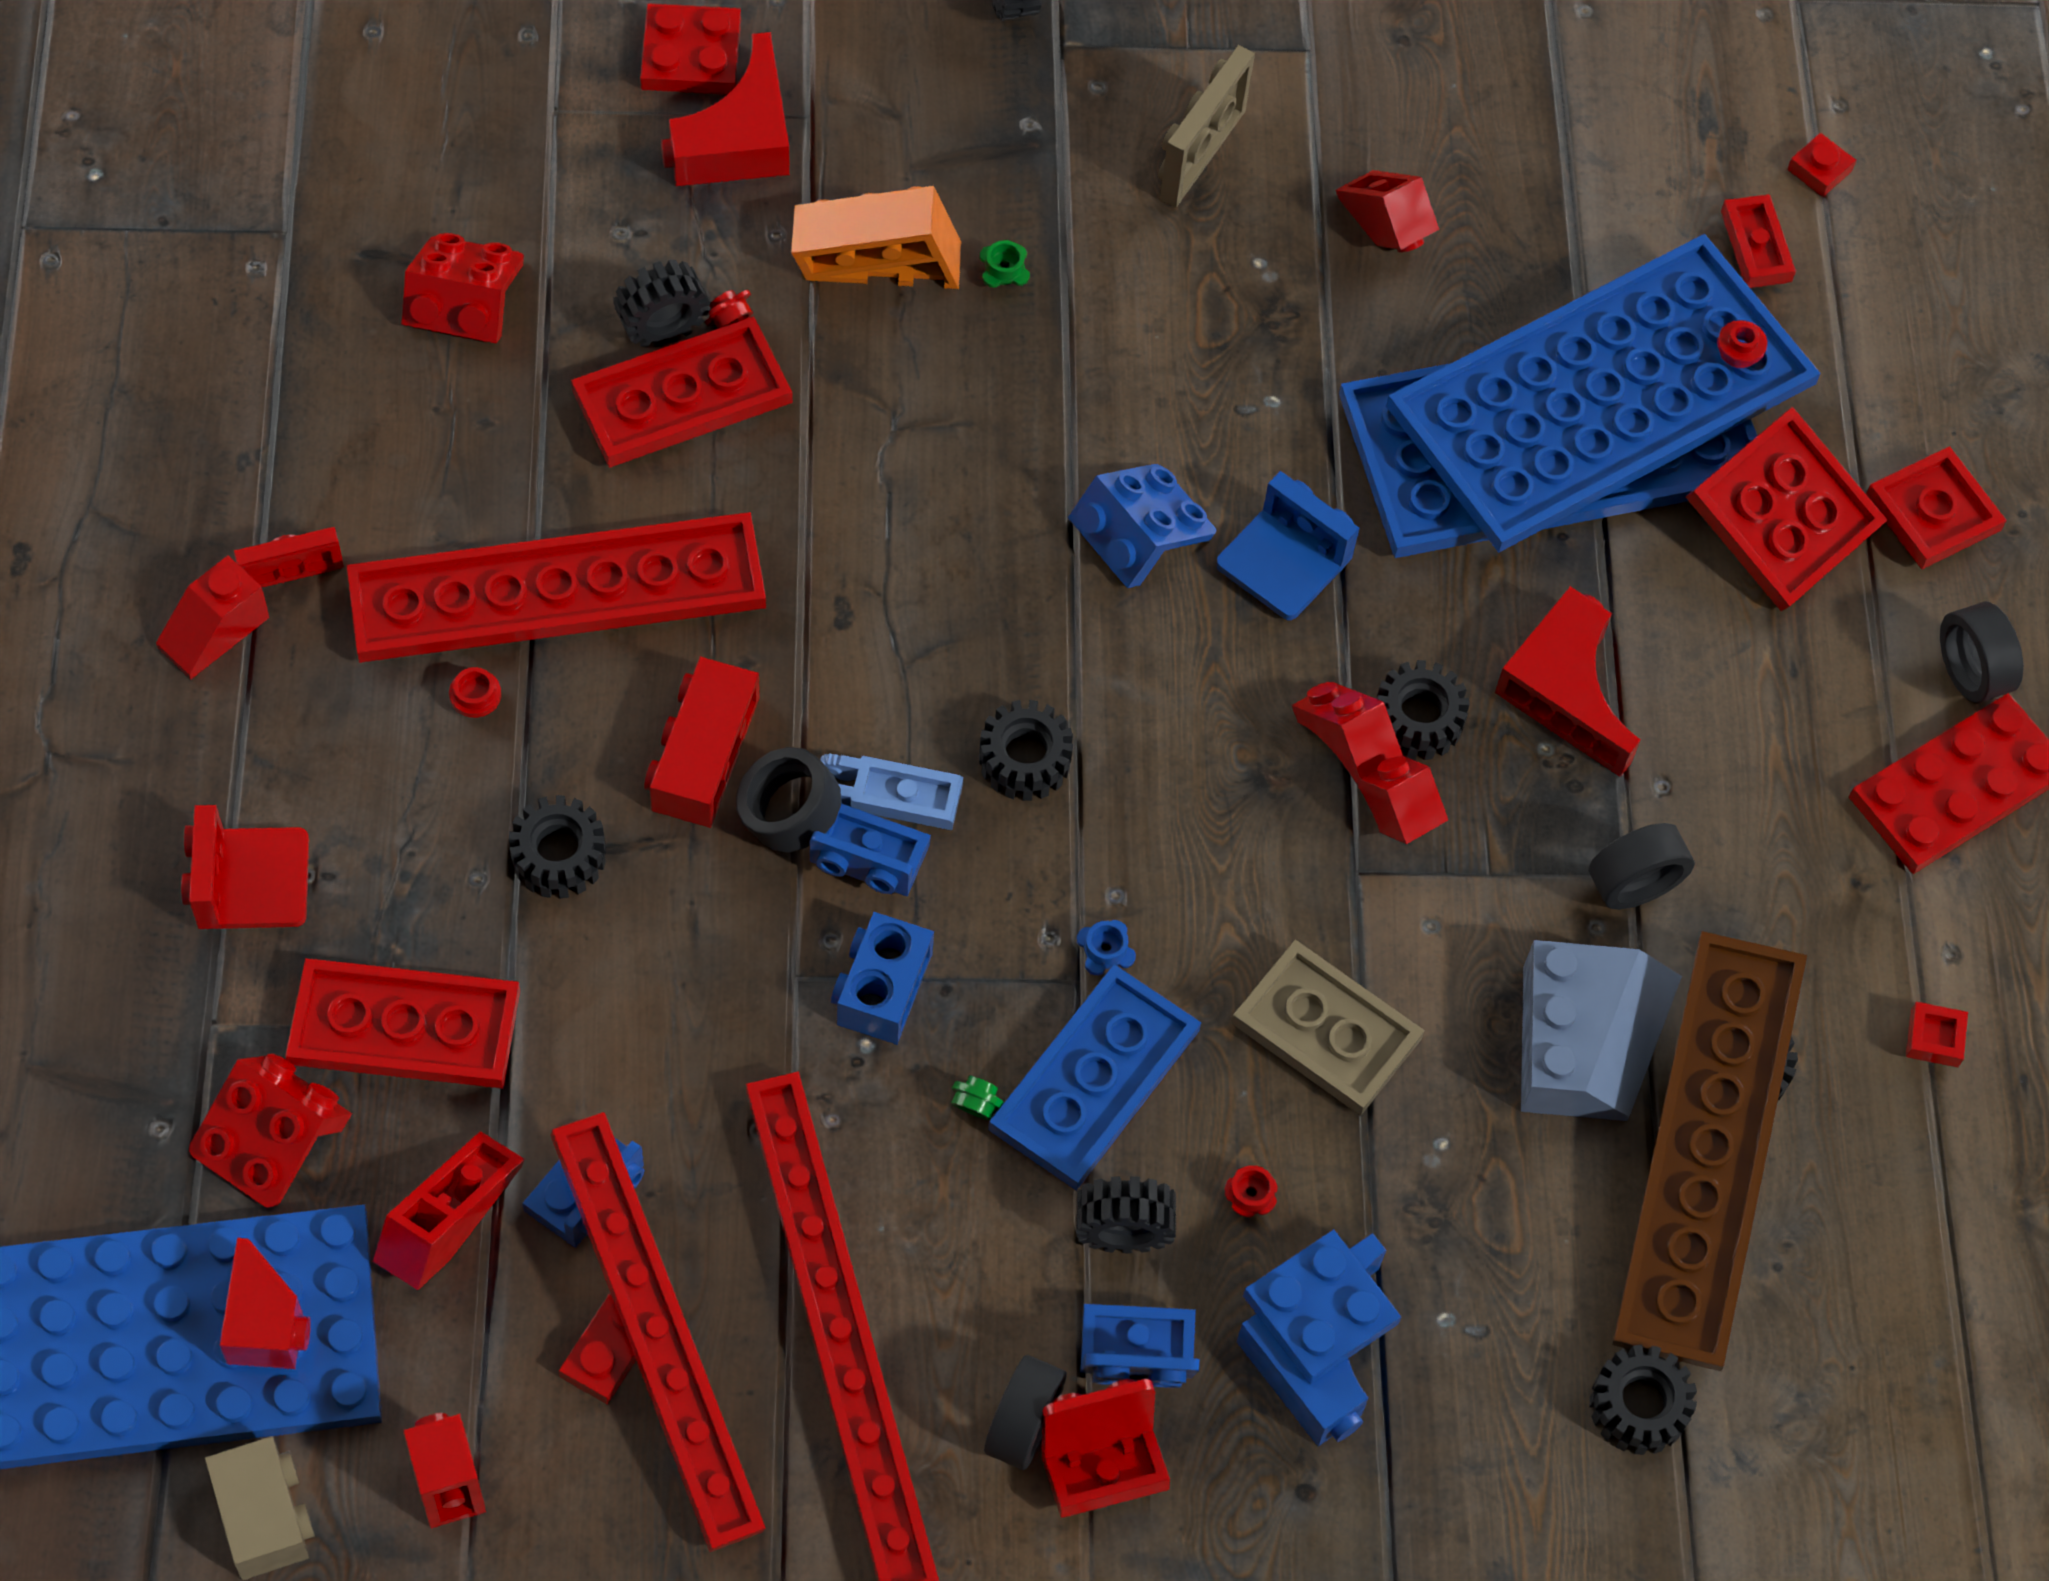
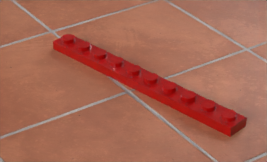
(840, 1331)

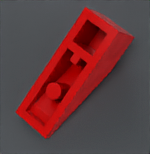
(445, 1210)

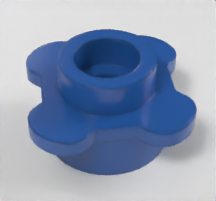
(1106, 932)

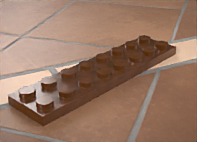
(1710, 1151)

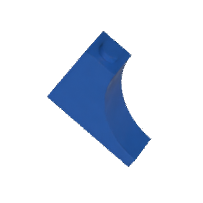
(1334, 1401)

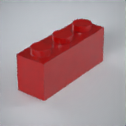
(702, 741)

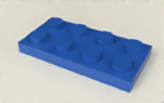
(1094, 1077)

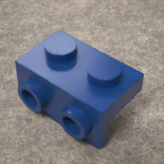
(870, 850)

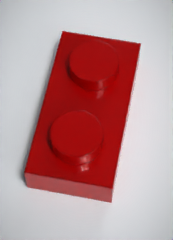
(1758, 241)
(600, 1356)

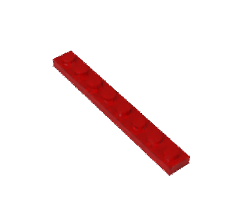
(657, 1332)

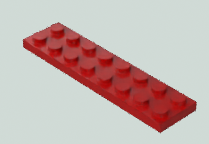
(555, 587)

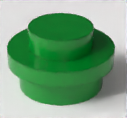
(976, 1097)

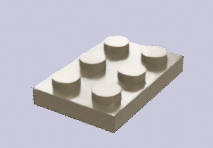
(1206, 125)
(1327, 1027)

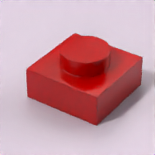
(1821, 164)
(1937, 1034)

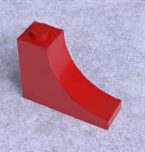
(739, 134)
(1558, 683)

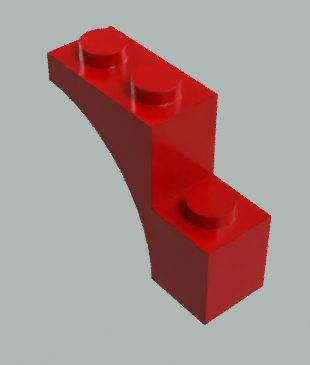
(1363, 738)

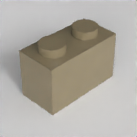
(258, 1507)

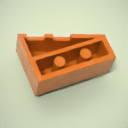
(877, 235)

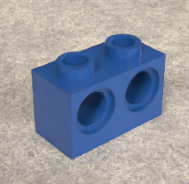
(892, 979)

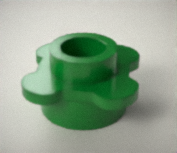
(1004, 253)

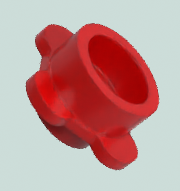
(729, 309)

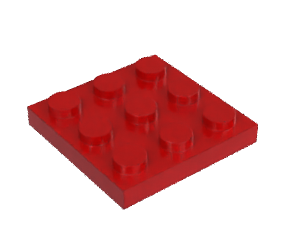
(1786, 509)

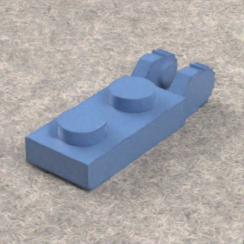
(897, 789)

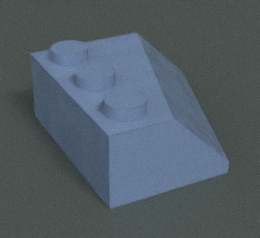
(1590, 1027)

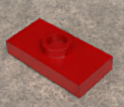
(291, 557)

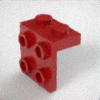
(459, 287)
(245, 874)
(265, 1126)
(1102, 1447)

